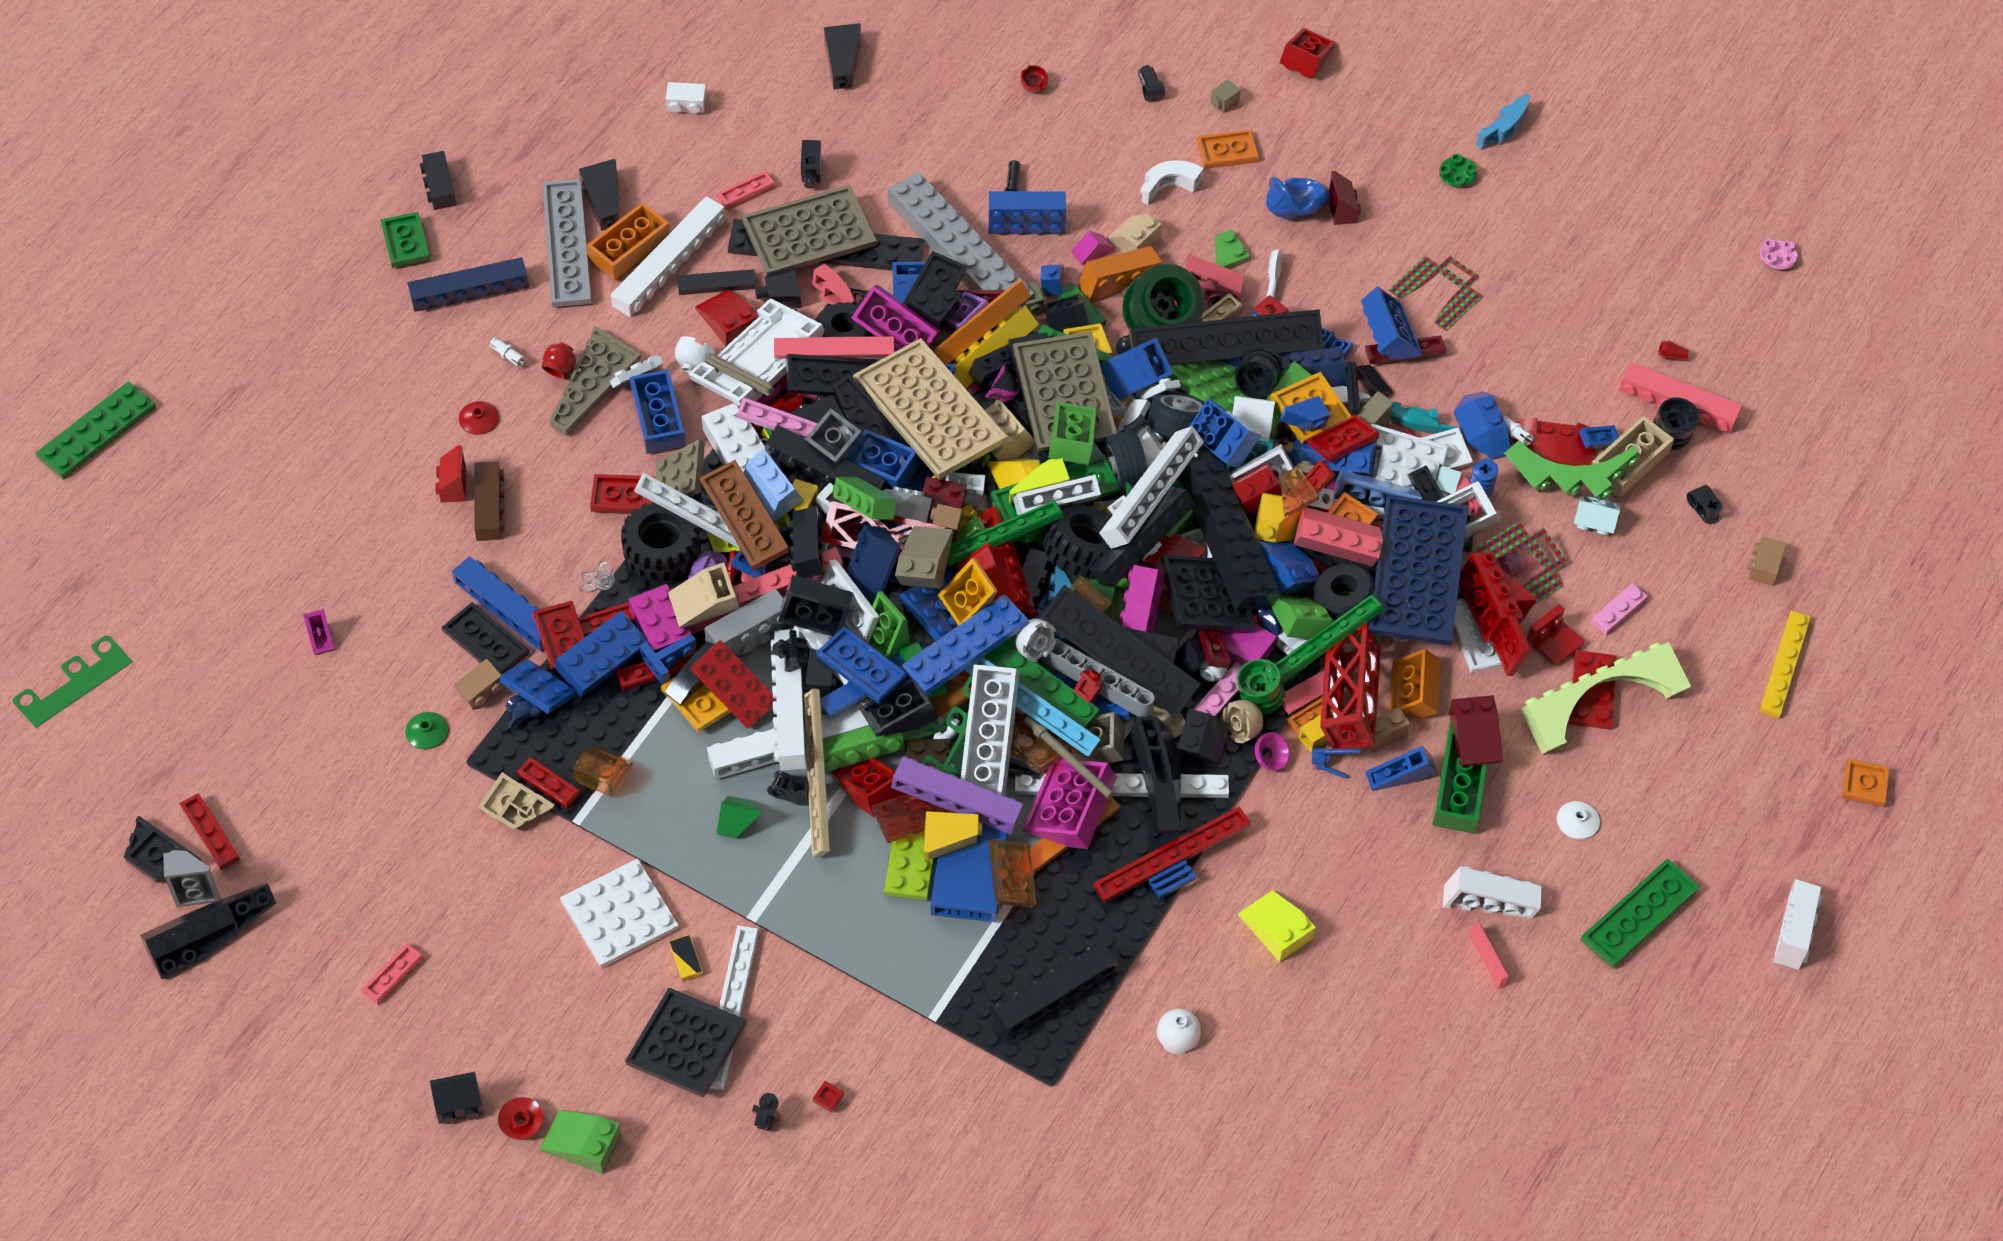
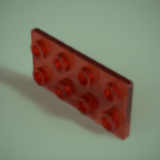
(903, 816)

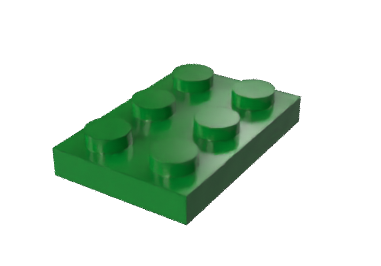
(405, 239)

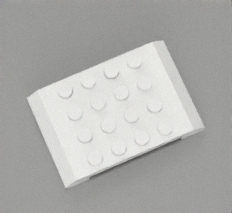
(755, 351)

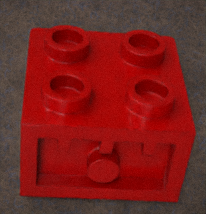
(1554, 637)

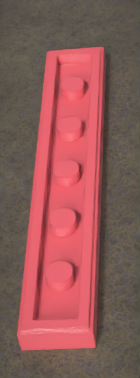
(835, 347)

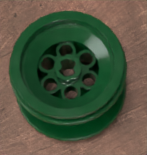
(1142, 311)

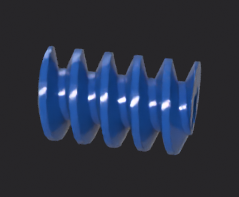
(1486, 474)

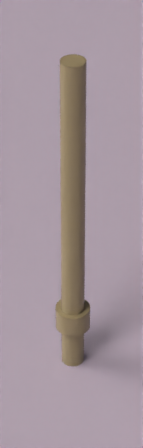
(1042, 733)

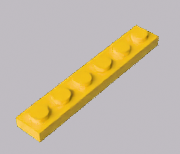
(1784, 664)

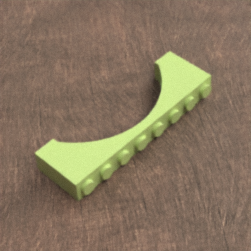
(1654, 668)

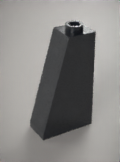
(842, 51)
(601, 189)

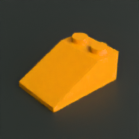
(968, 592)

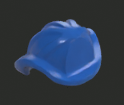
(1295, 197)

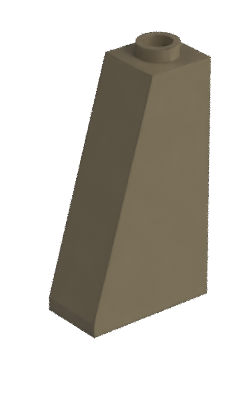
(1377, 410)

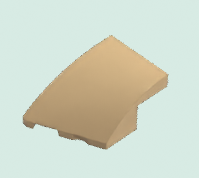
(513, 803)

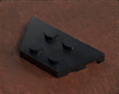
(147, 849)

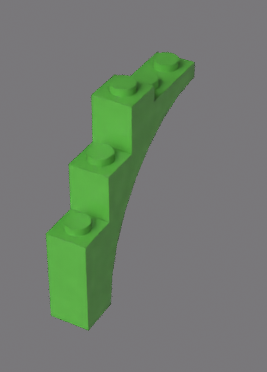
(1570, 478)

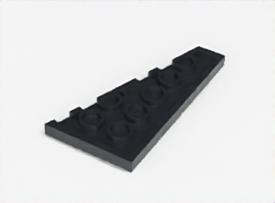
(864, 413)

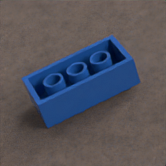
(1026, 212)
(657, 411)
(600, 654)

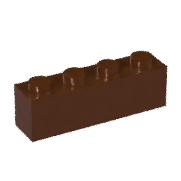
(487, 501)

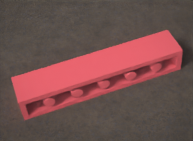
(1657, 388)

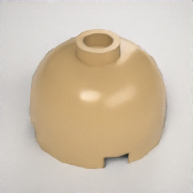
(1244, 720)

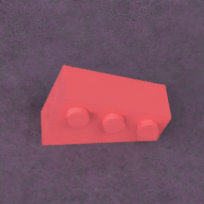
(1214, 278)

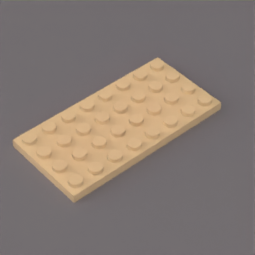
(930, 408)

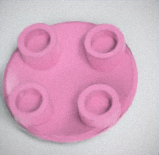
(1779, 254)

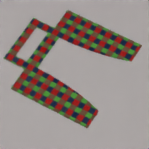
(1460, 301)
(1514, 539)

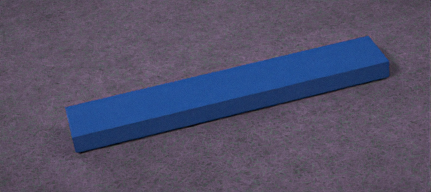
(849, 694)

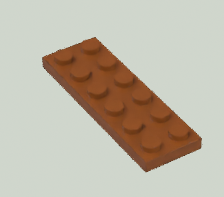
(744, 515)

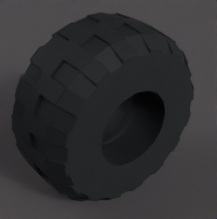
(839, 317)
(1340, 579)

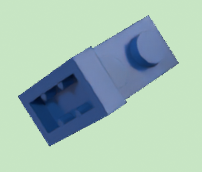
(667, 657)

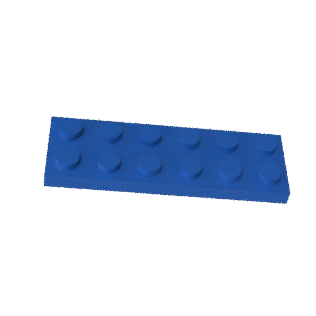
(965, 644)

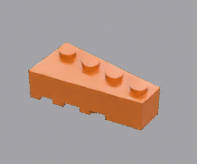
(1115, 272)

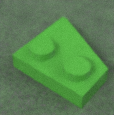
(1229, 250)

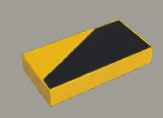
(685, 958)

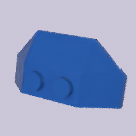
(1483, 424)

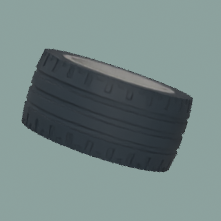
(1172, 412)
(1125, 458)

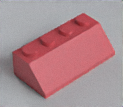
(1338, 536)

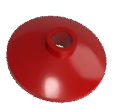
(481, 423)
(519, 1109)

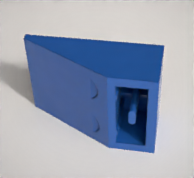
(904, 276)
(1136, 368)
(1224, 433)

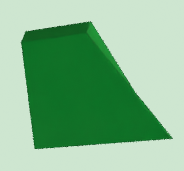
(736, 816)

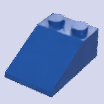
(886, 459)
(1289, 566)

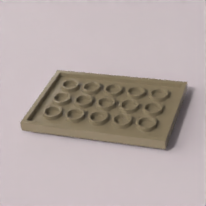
(809, 230)
(1064, 372)

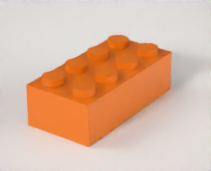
(628, 241)

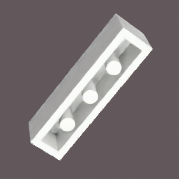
(1064, 493)

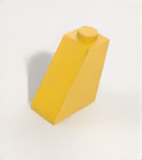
(949, 832)

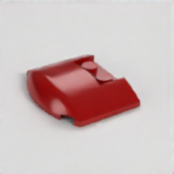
(1558, 442)

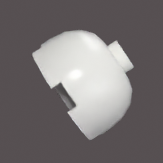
(691, 354)
(1035, 639)
(1179, 1031)

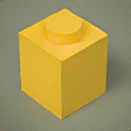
(1312, 734)

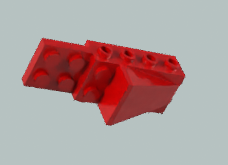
(1002, 566)
(1497, 607)

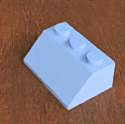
(771, 486)

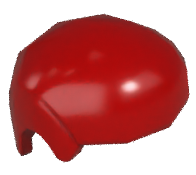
(1034, 78)

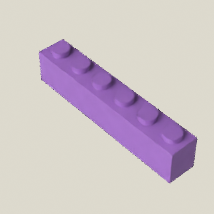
(956, 795)

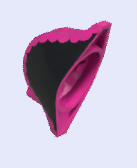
(1004, 387)

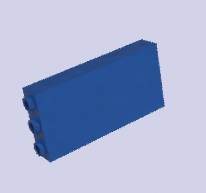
(965, 881)

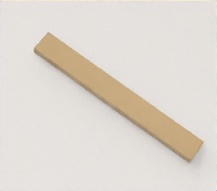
(816, 773)

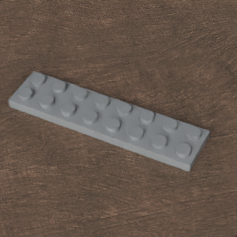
(566, 243)

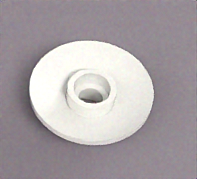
(1578, 827)

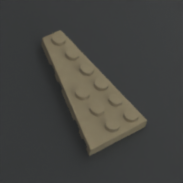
(591, 378)

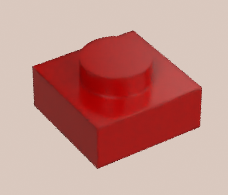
(828, 1096)

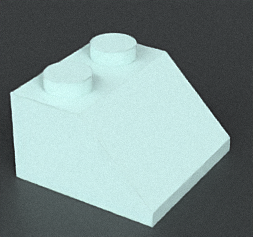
(1596, 514)

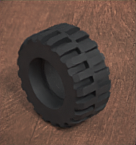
(1076, 539)
(664, 561)

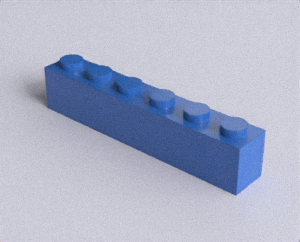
(498, 599)

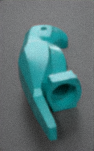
(1418, 419)

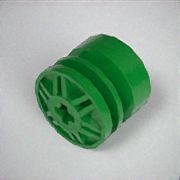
(1261, 684)

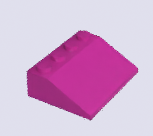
(1069, 805)

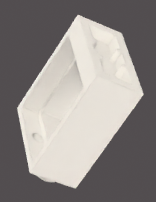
(1467, 493)

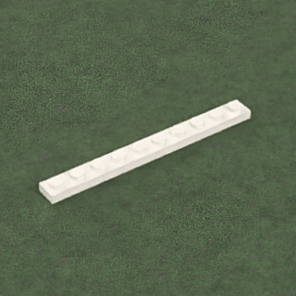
(1133, 785)

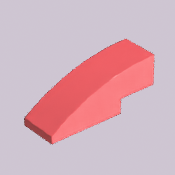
(832, 286)

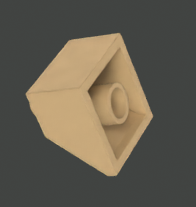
(1136, 233)

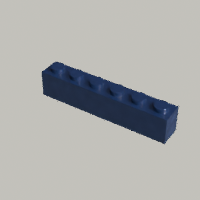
(468, 284)

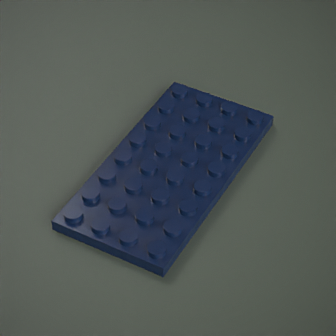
(1419, 569)

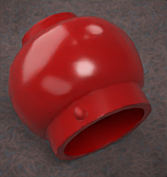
(558, 360)

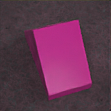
(1091, 247)
(318, 631)

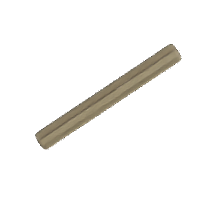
(740, 375)

